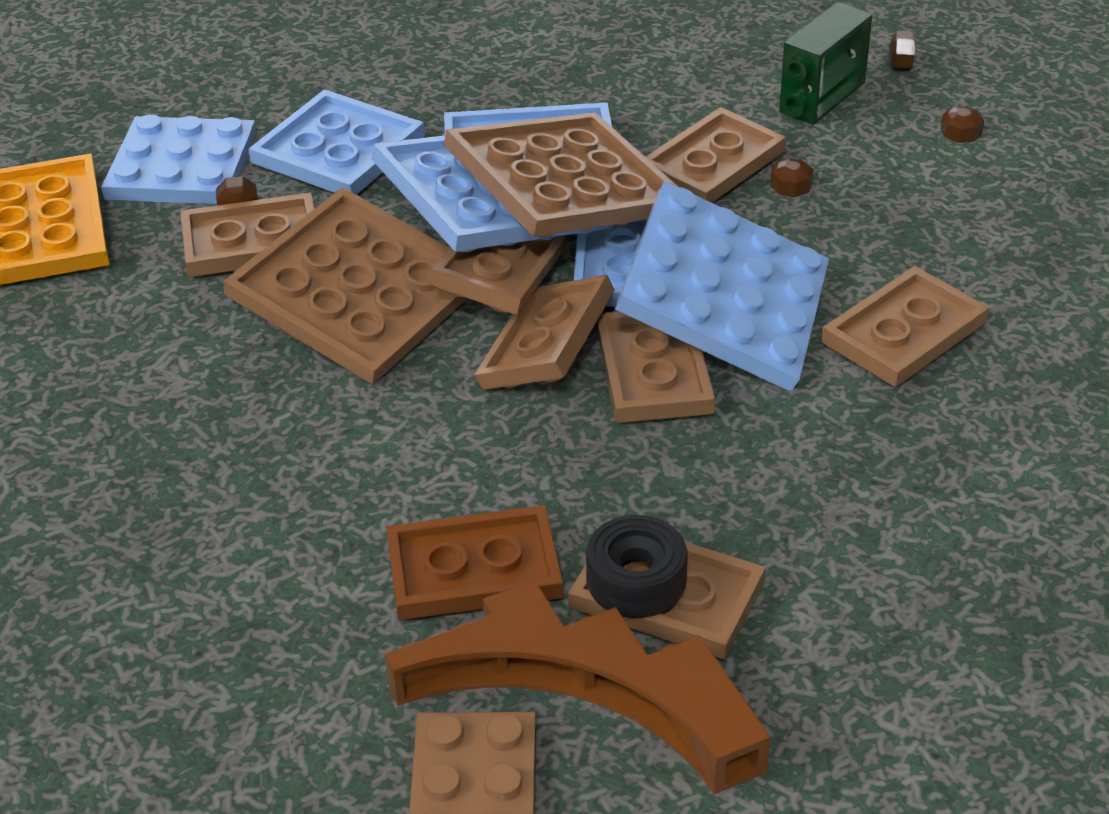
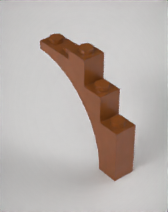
(523, 644)

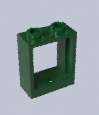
(804, 88)

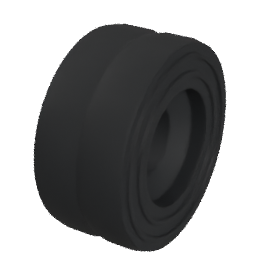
(636, 539)

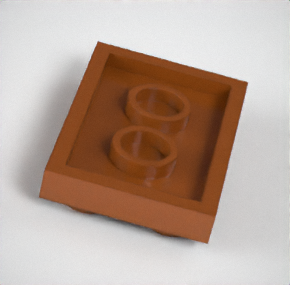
(466, 558)

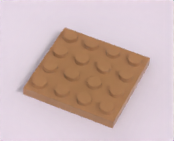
(560, 172)
(348, 284)

